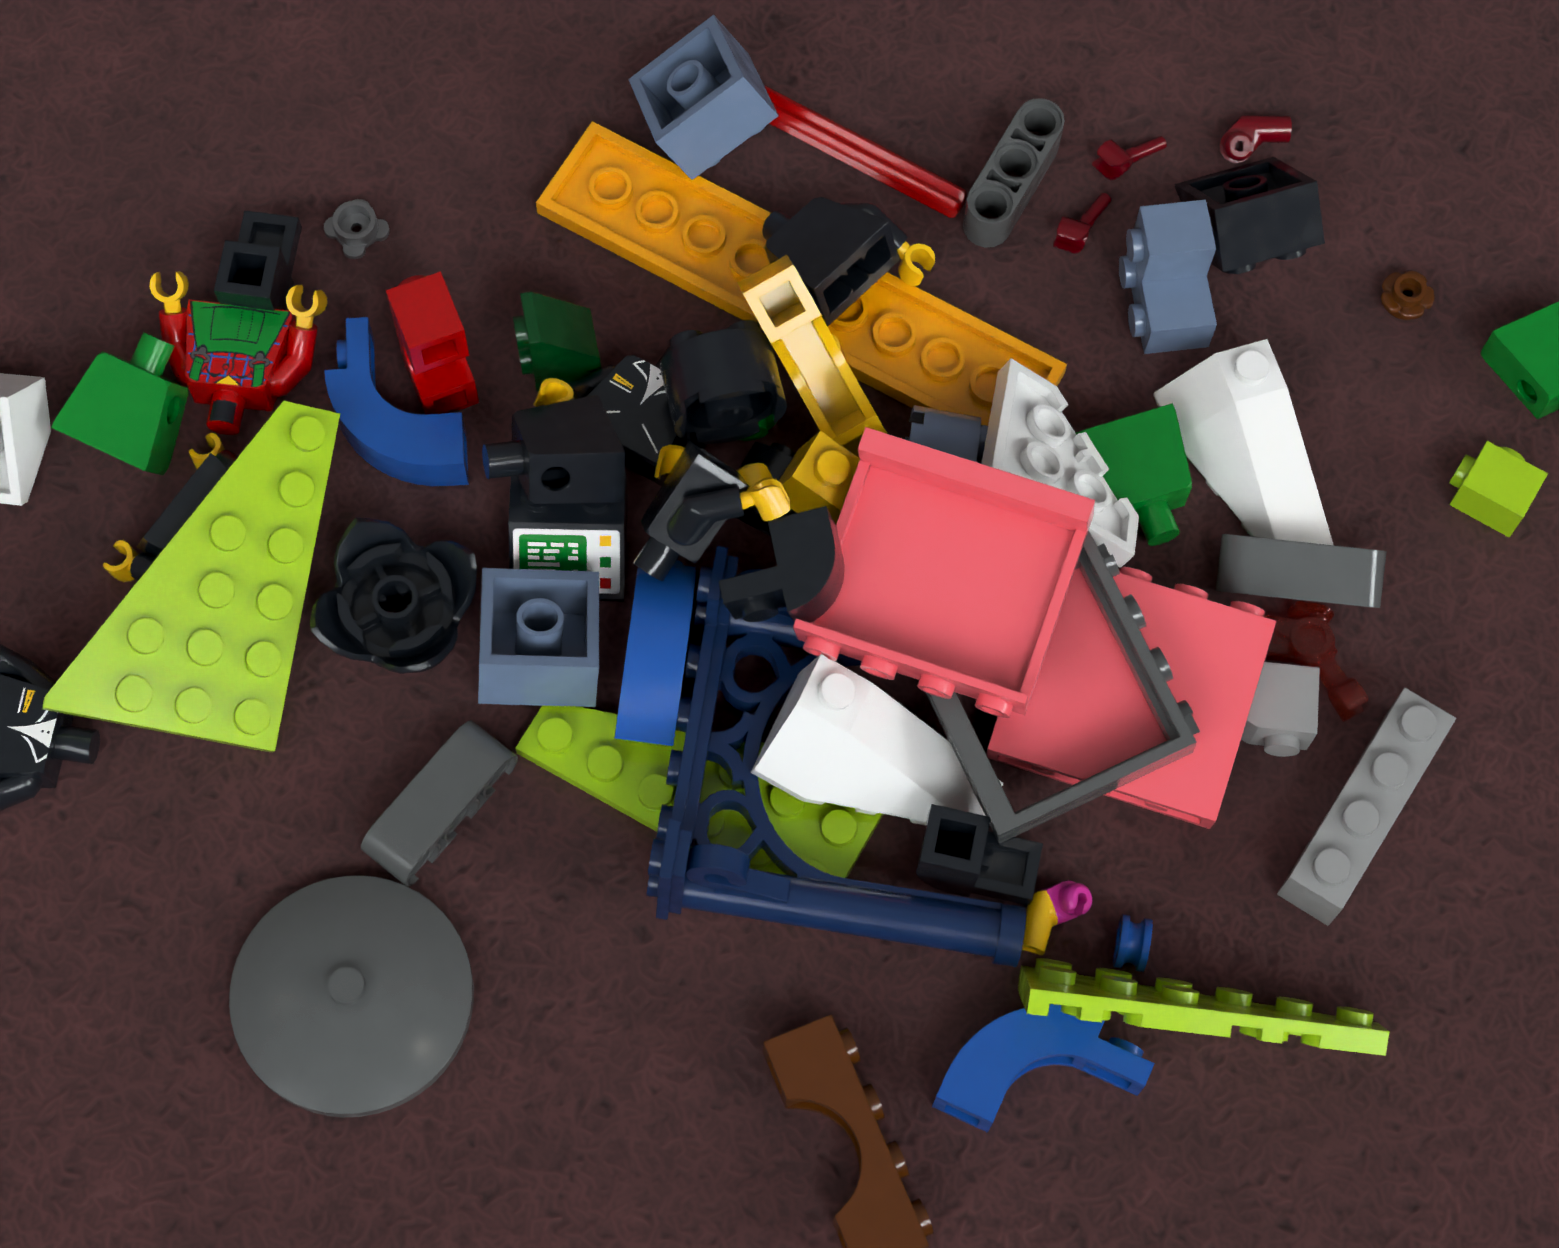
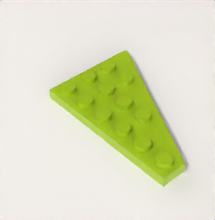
(218, 613)

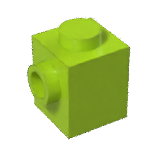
(1496, 487)

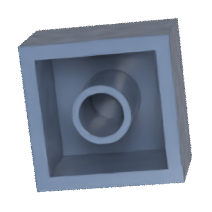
(702, 98)
(539, 637)

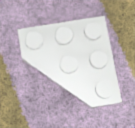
(1037, 442)

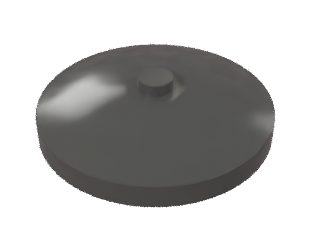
(351, 996)

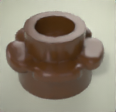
(1400, 305)

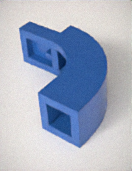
(398, 443)
(656, 656)
(1026, 1042)

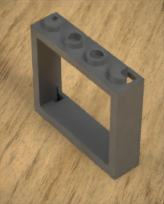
(1151, 674)

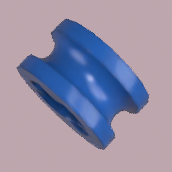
(1132, 942)

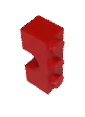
(433, 344)

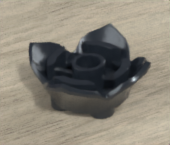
(382, 564)

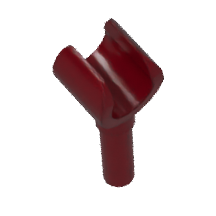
(1116, 161)
(1074, 233)

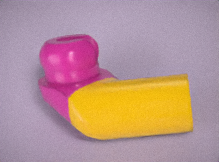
(1052, 907)

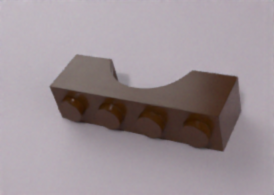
(818, 1075)

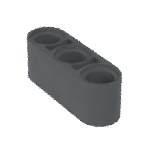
(1019, 153)
(1301, 570)
(436, 801)

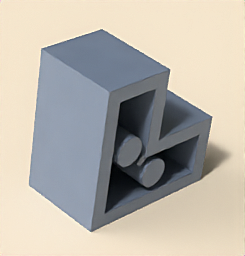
(1168, 276)

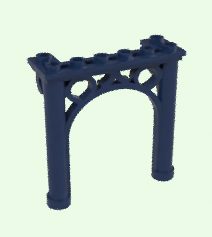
(717, 878)

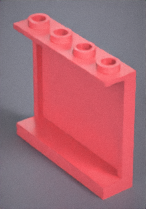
(950, 573)
(1094, 715)

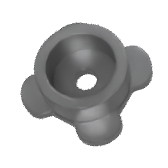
(356, 214)

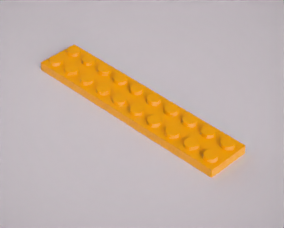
(713, 239)

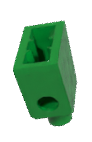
(1528, 359)
(128, 407)
(1147, 467)

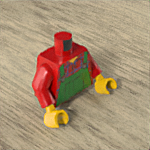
(235, 352)

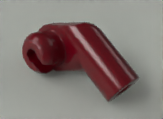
(1250, 131)

